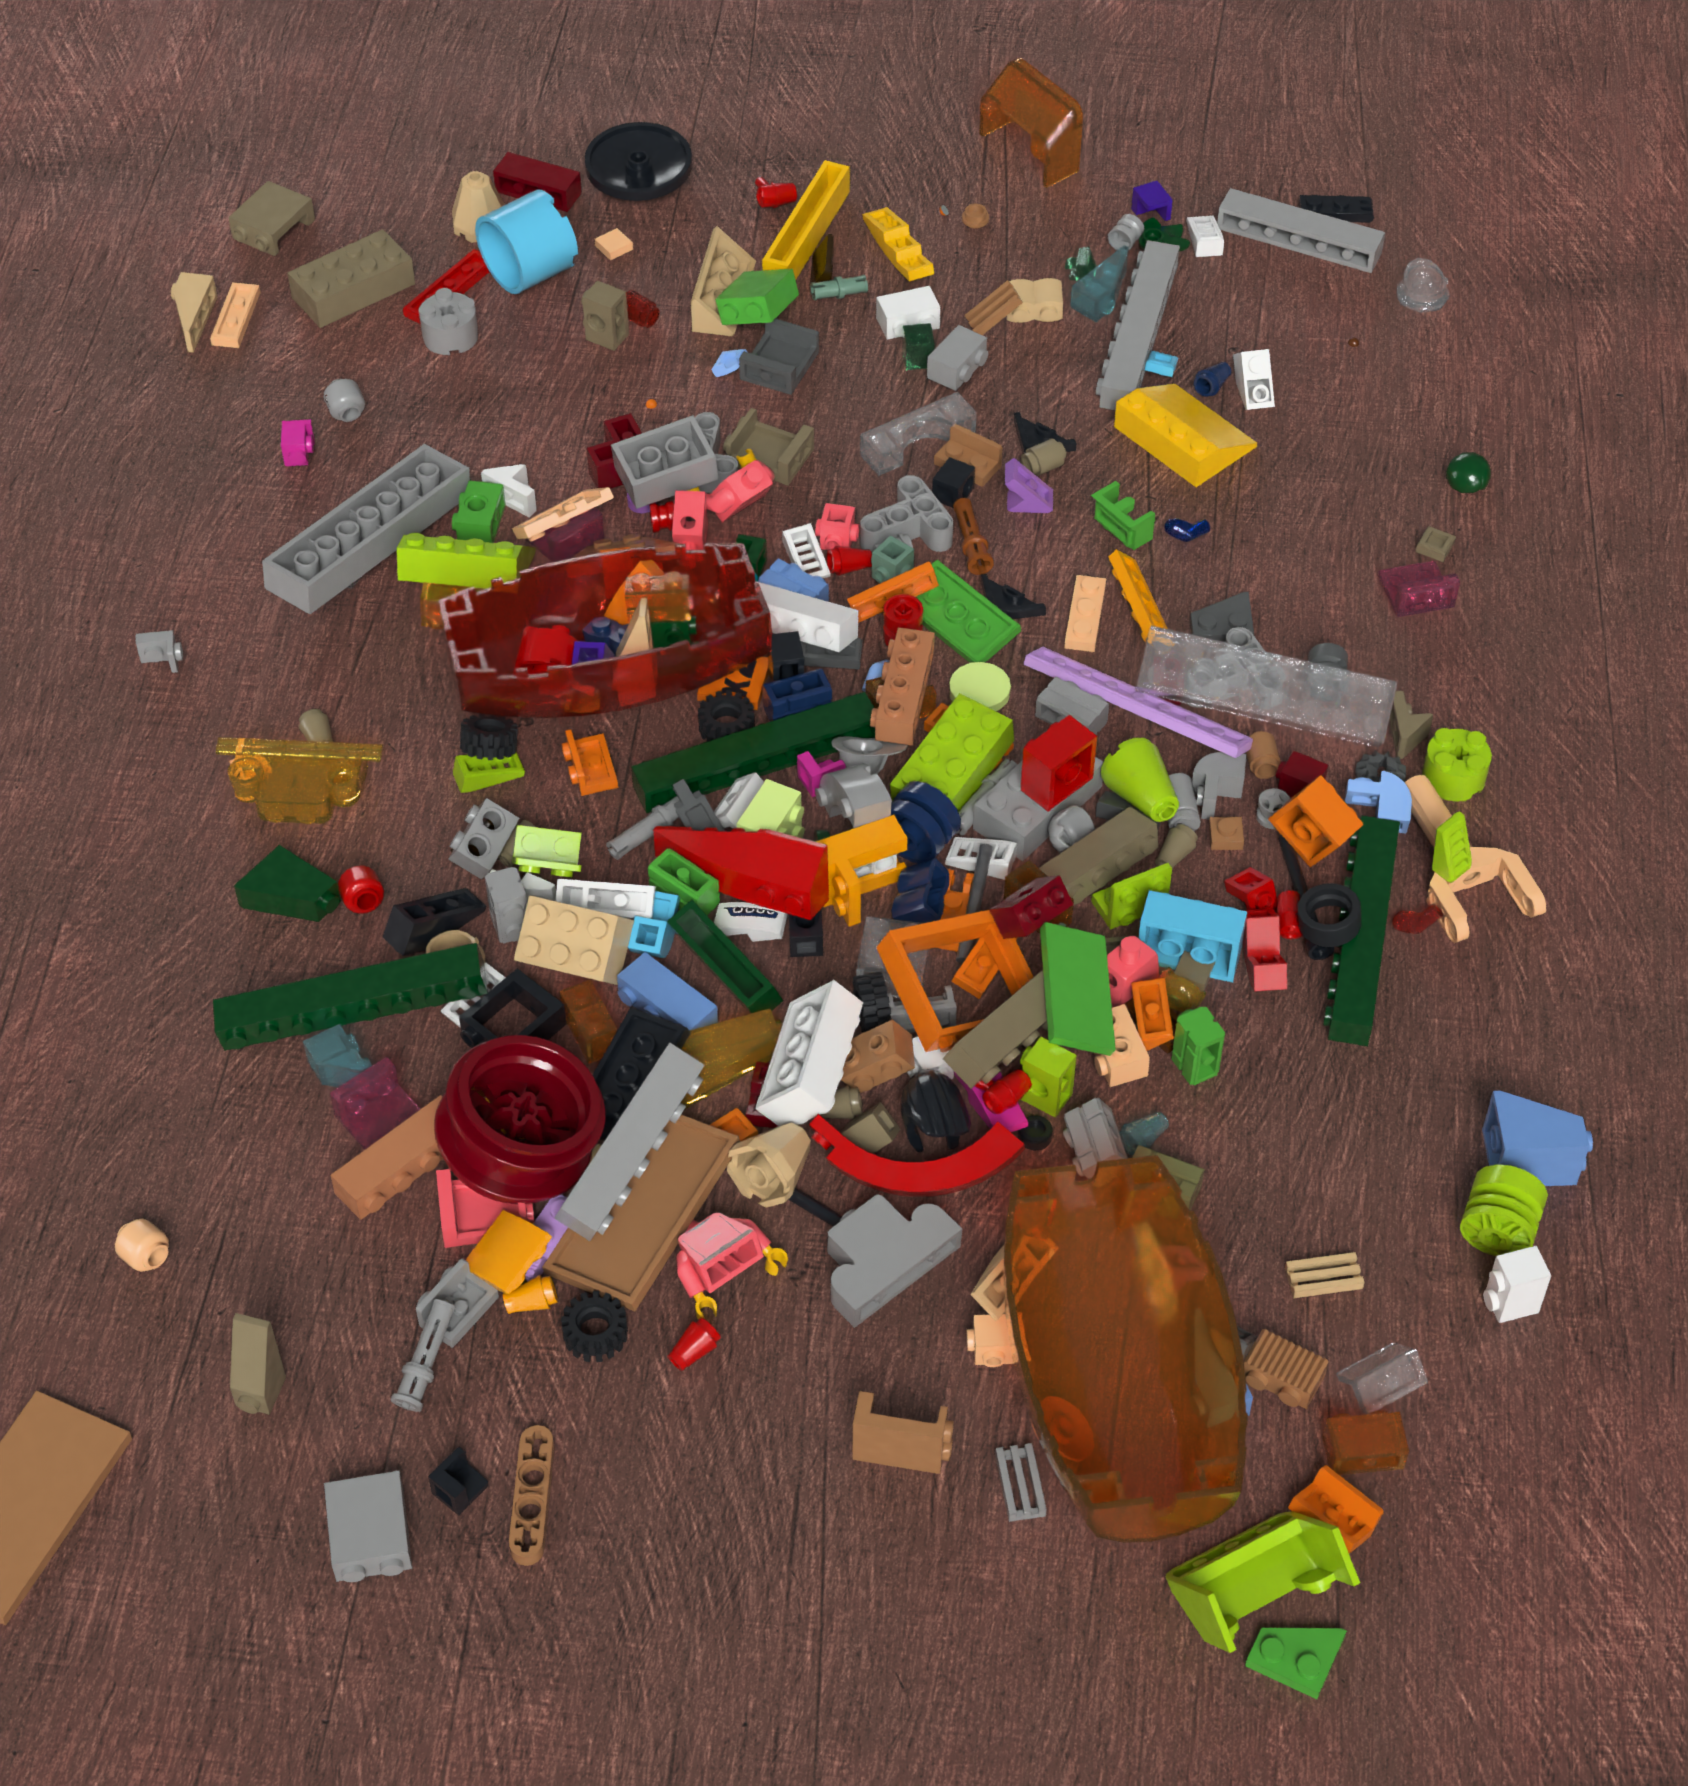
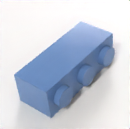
(663, 994)

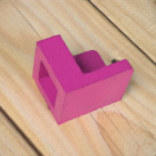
(811, 773)

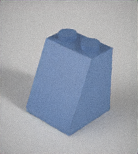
(1536, 1139)

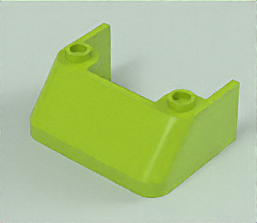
(1257, 1569)

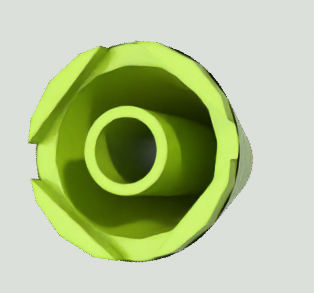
(1141, 779)

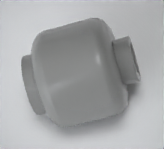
(344, 400)

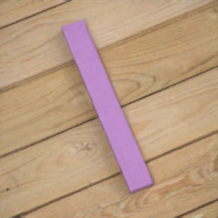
(1142, 704)

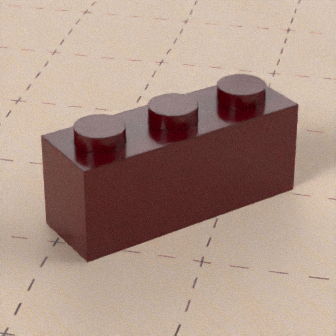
(521, 175)

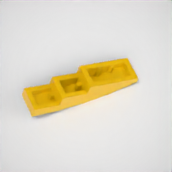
(897, 244)

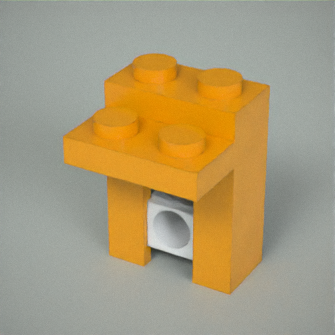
(863, 862)

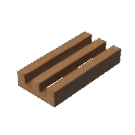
(993, 308)

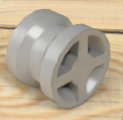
(1269, 801)

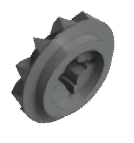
(1369, 764)

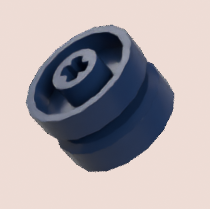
(926, 819)

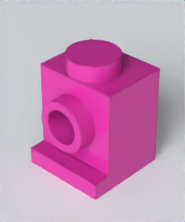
(297, 442)

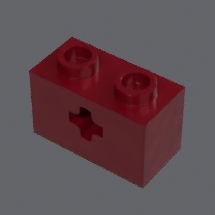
(1031, 907)

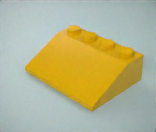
(1181, 431)

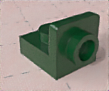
(756, 550)

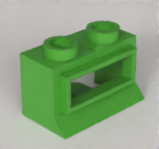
(1114, 517)

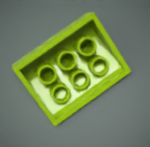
(459, 561)

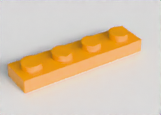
(1136, 592)

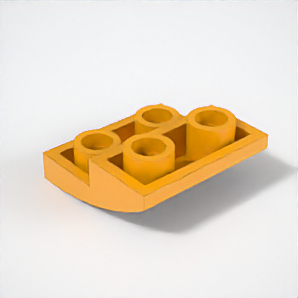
(507, 1252)

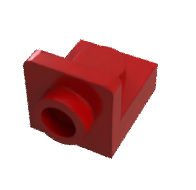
(1253, 888)

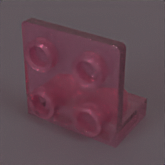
(572, 537)
(1419, 588)
(372, 1103)

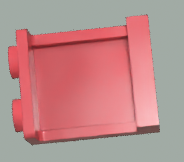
(468, 1214)

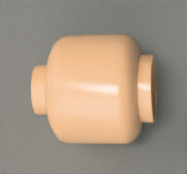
(142, 1245)

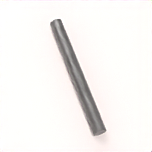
(976, 894)

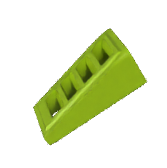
(476, 774)
(1452, 848)

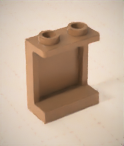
(900, 1440)

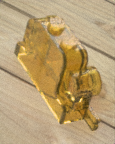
(297, 777)

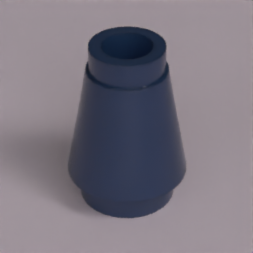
(1210, 380)

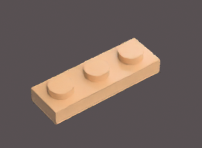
(1085, 613)

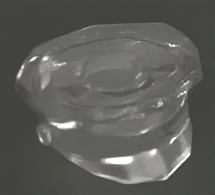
(1423, 286)

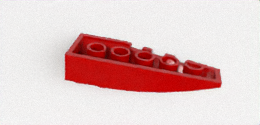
(756, 866)

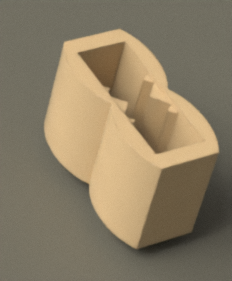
(1040, 300)

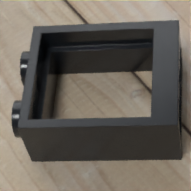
(525, 991)

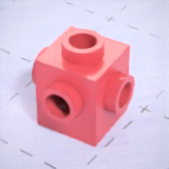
(837, 526)

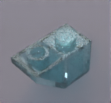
(335, 1056)

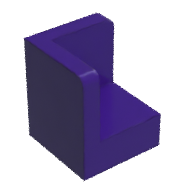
(1151, 197)

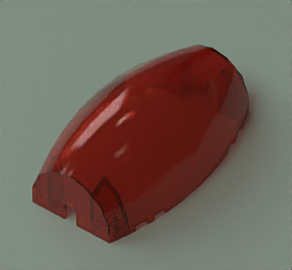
(487, 628)

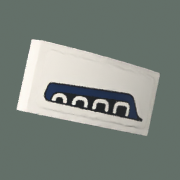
(750, 919)

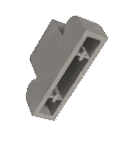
(885, 1254)

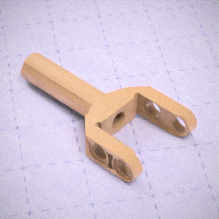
(1486, 863)

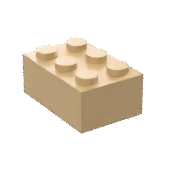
(573, 940)

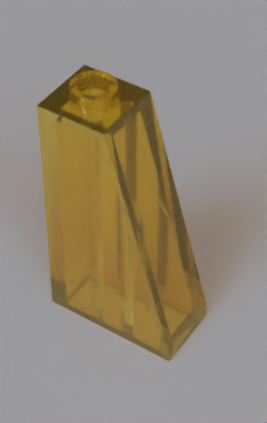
(730, 1050)

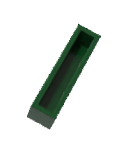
(724, 959)

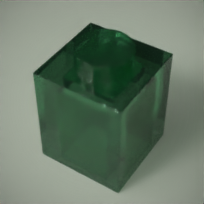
(917, 345)

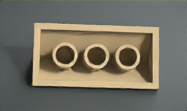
(720, 267)

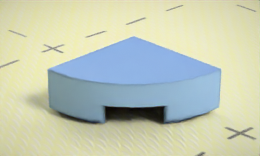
(727, 362)

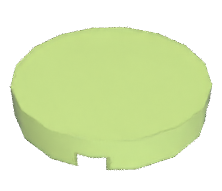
(981, 683)

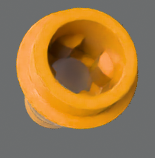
(533, 1295)

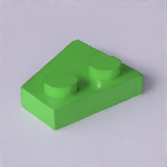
(1296, 1656)

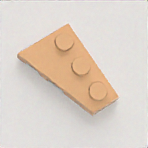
(562, 512)

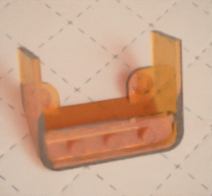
(1042, 111)

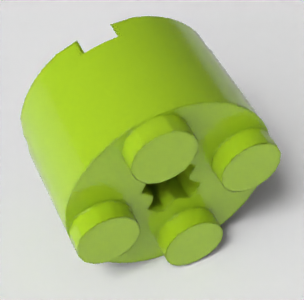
(1457, 763)

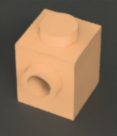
(989, 1341)

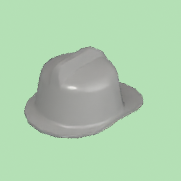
(866, 750)

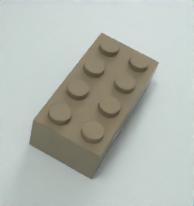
(351, 278)

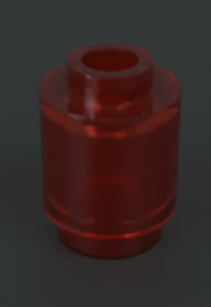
(641, 309)

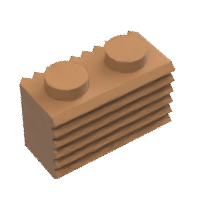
(1284, 1369)

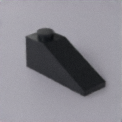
(420, 920)

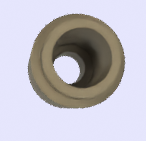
(1044, 457)

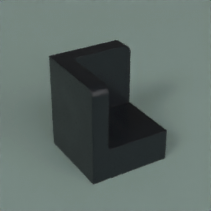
(457, 1482)

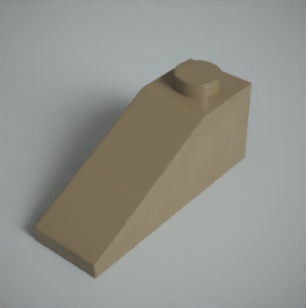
(255, 1365)

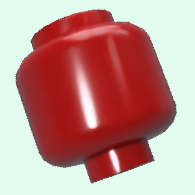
(360, 889)

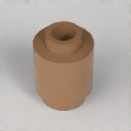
(1263, 755)

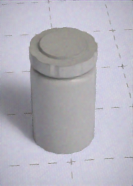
(1187, 811)

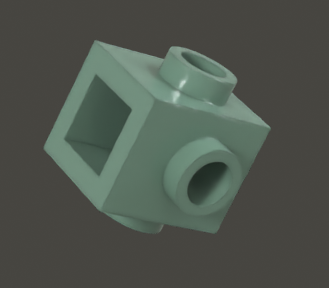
(891, 559)

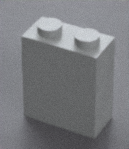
(367, 1526)

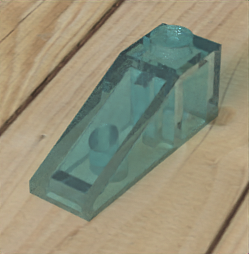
(1098, 290)

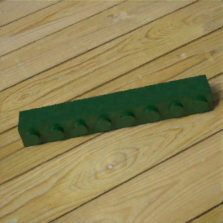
(756, 749)
(1360, 959)
(349, 996)

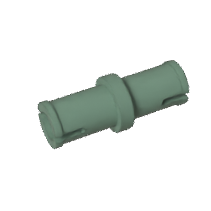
(839, 287)

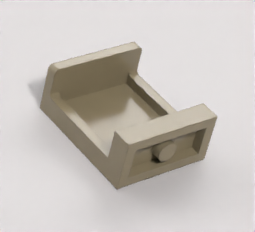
(269, 216)
(772, 446)

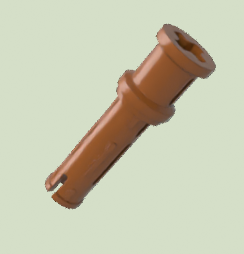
(965, 513)

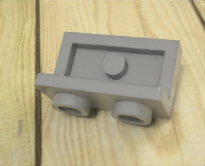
(464, 1291)

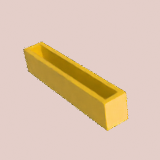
(809, 219)

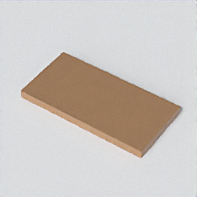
(650, 1219)
(48, 1475)

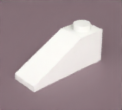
(609, 898)

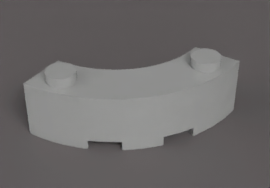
(854, 795)

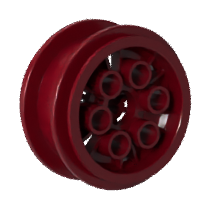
(530, 1094)

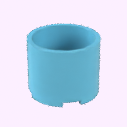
(526, 242)

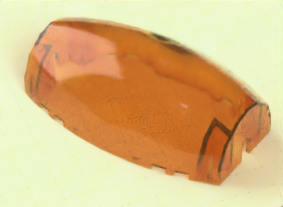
(1125, 1347)

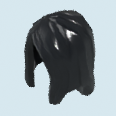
(935, 1107)

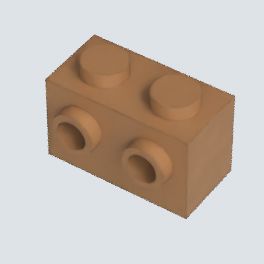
(878, 1056)

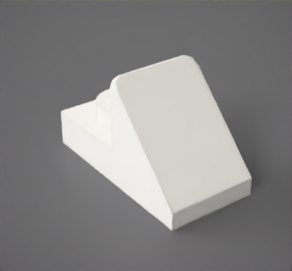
(516, 488)

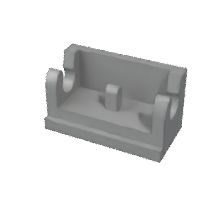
(943, 1006)

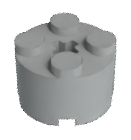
(448, 322)

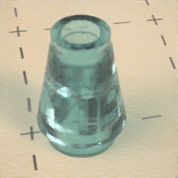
(1143, 1131)

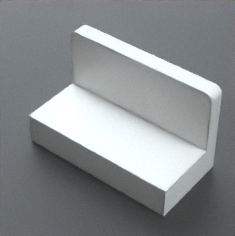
(738, 799)

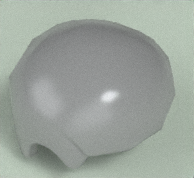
(1069, 827)

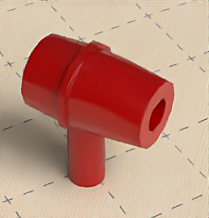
(775, 193)
(1288, 914)
(1005, 1092)

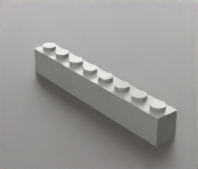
(1139, 323)

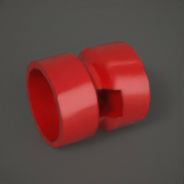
(901, 612)

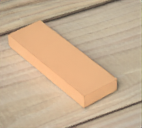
(235, 315)

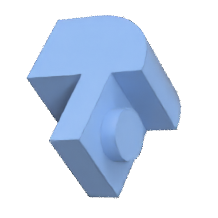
(1388, 796)

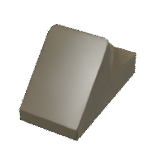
(1406, 727)

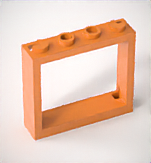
(901, 941)

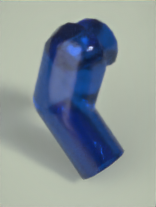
(1186, 531)

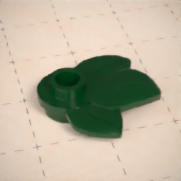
(1165, 234)

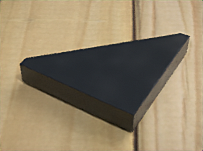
(1033, 434)
(1010, 600)

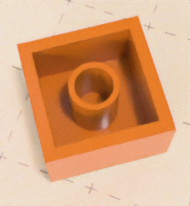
(1316, 821)

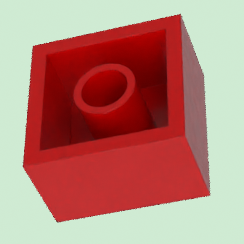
(1058, 762)

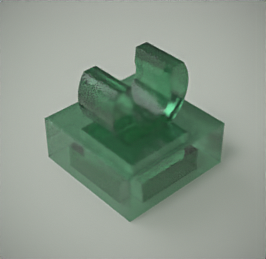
(1083, 264)

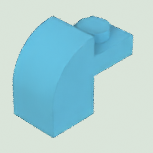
(655, 934)

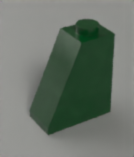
(288, 888)

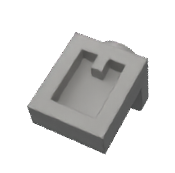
(159, 647)

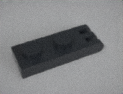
(1341, 207)

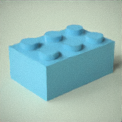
(1203, 929)

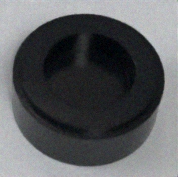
(1037, 1134)

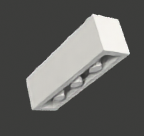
(815, 619)

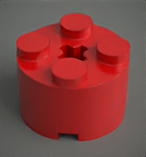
(544, 648)

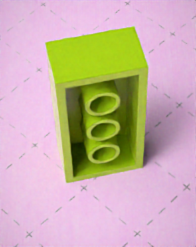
(958, 751)

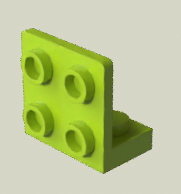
(546, 849)
(1127, 898)

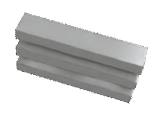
(1015, 1454)

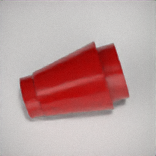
(846, 559)
(694, 1344)

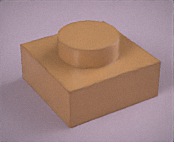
(1226, 833)

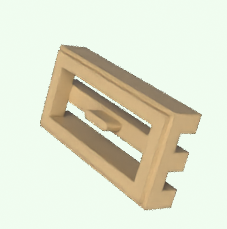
(1322, 1270)

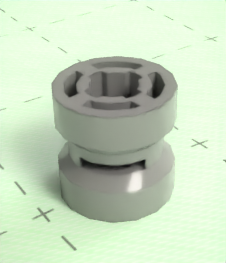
(1126, 232)

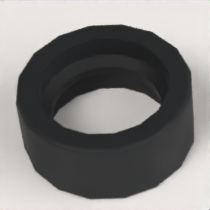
(1329, 934)

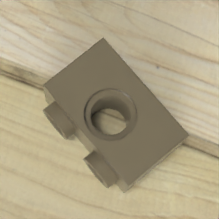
(605, 315)

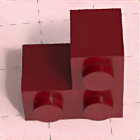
(600, 456)

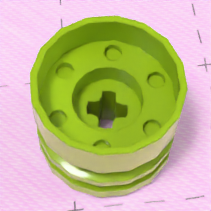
(1503, 1210)

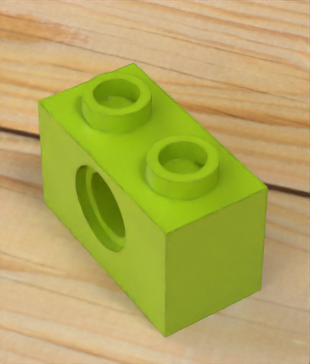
(1051, 1075)

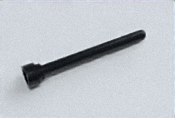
(1314, 951)

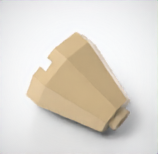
(474, 199)
(770, 1163)

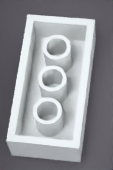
(810, 1055)

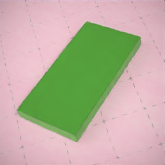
(965, 617)
(1077, 989)

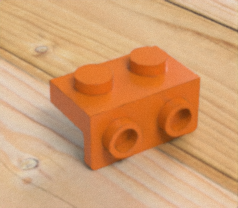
(590, 763)
(1339, 1504)

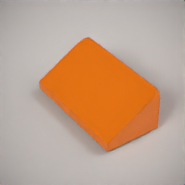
(1152, 1012)

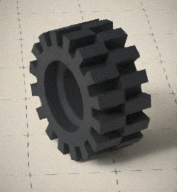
(724, 706)
(488, 737)
(873, 993)
(589, 1309)

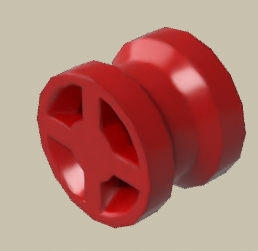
(661, 516)

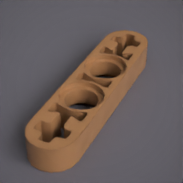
(531, 1494)

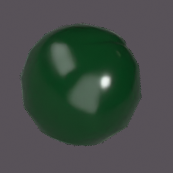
(1468, 472)

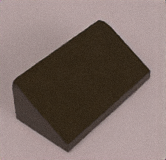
(823, 260)

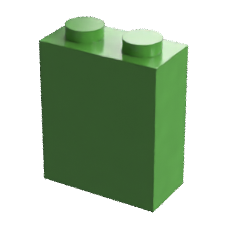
(757, 296)

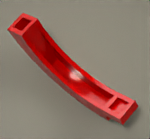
(920, 1179)

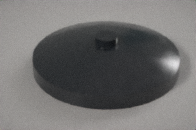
(638, 161)

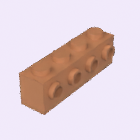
(904, 686)
(389, 1164)

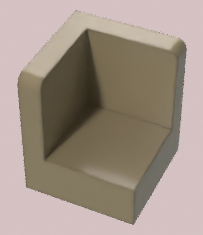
(872, 1129)

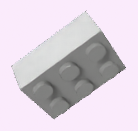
(664, 461)

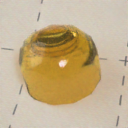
(1181, 992)

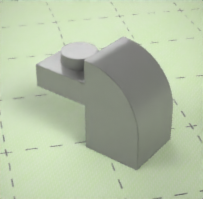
(1217, 776)

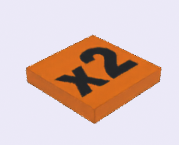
(745, 681)

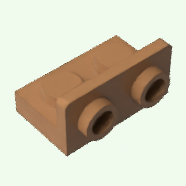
(973, 450)

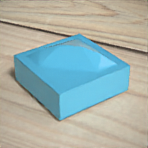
(1161, 363)

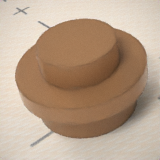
(975, 216)

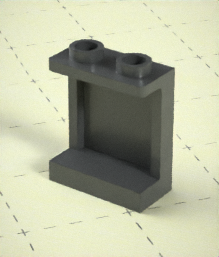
(780, 356)

